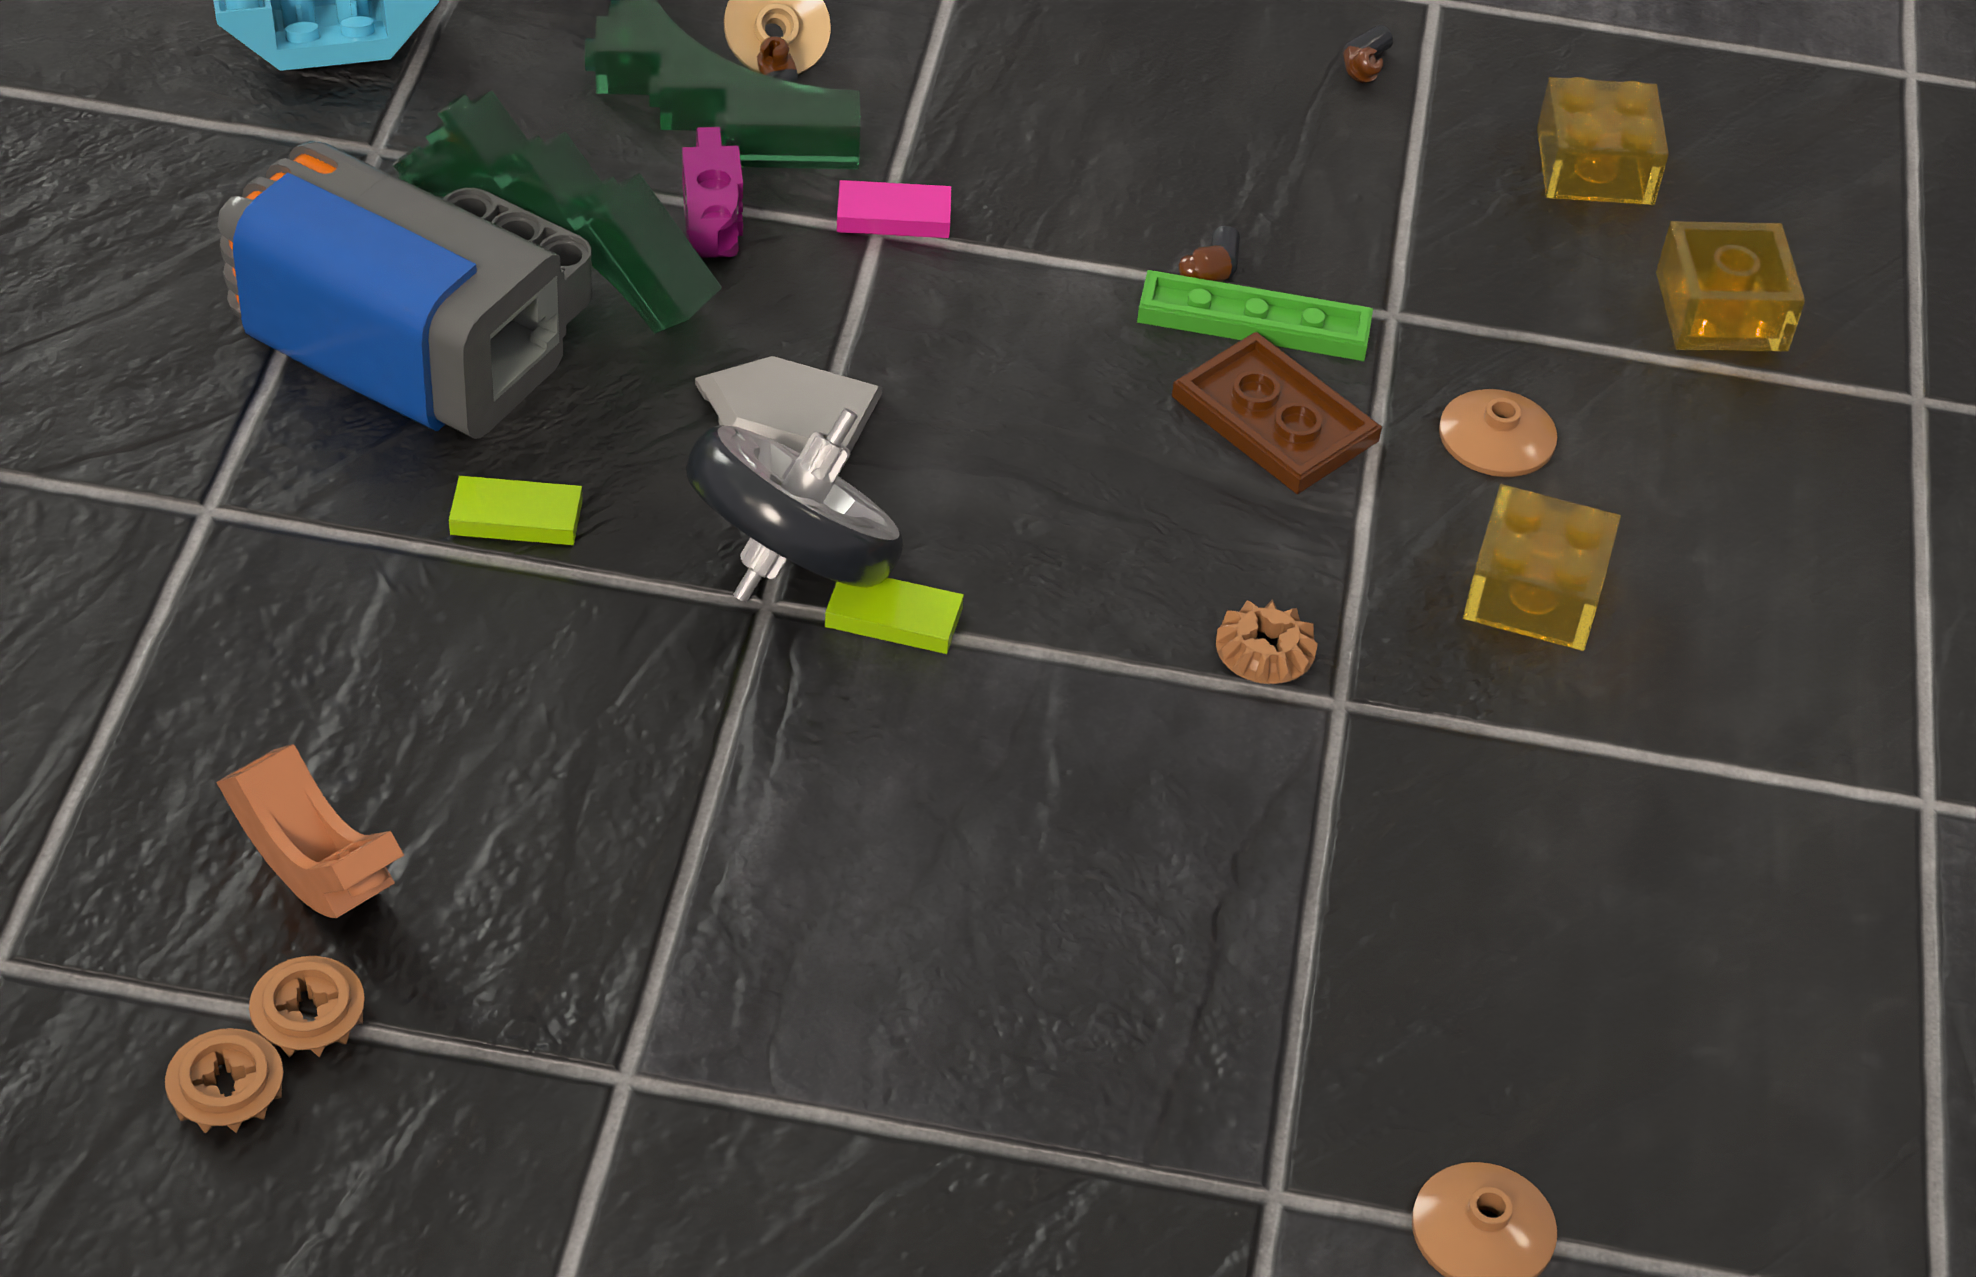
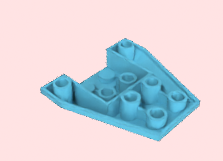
(322, 31)

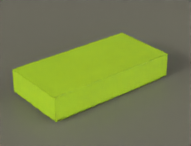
(515, 510)
(897, 613)

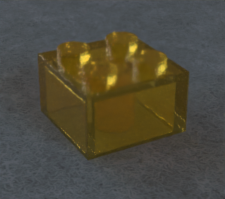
(1602, 140)
(1729, 286)
(1541, 567)

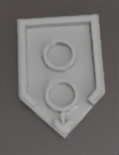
(787, 400)

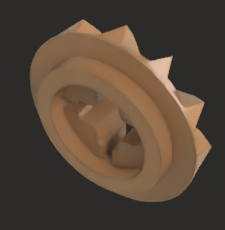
(1257, 658)
(334, 992)
(193, 1079)

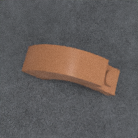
(305, 837)

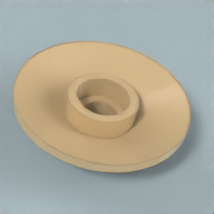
(803, 24)

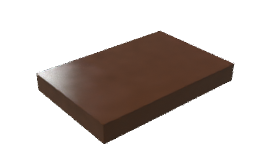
(1276, 412)

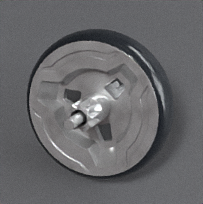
(794, 506)

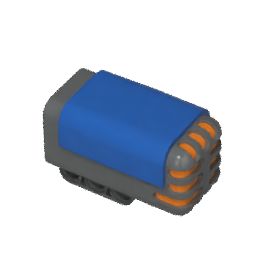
(400, 292)

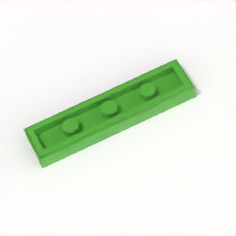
(1241, 310)

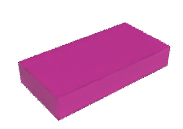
(894, 209)

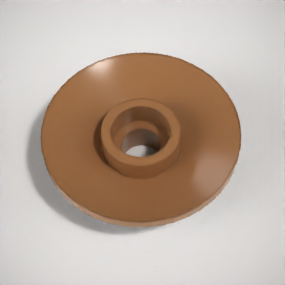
(1498, 433)
(1465, 1242)

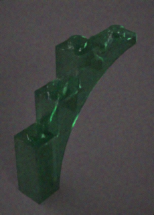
(767, 117)
(624, 222)

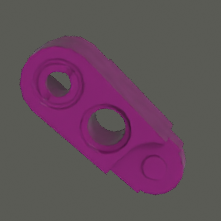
(712, 195)

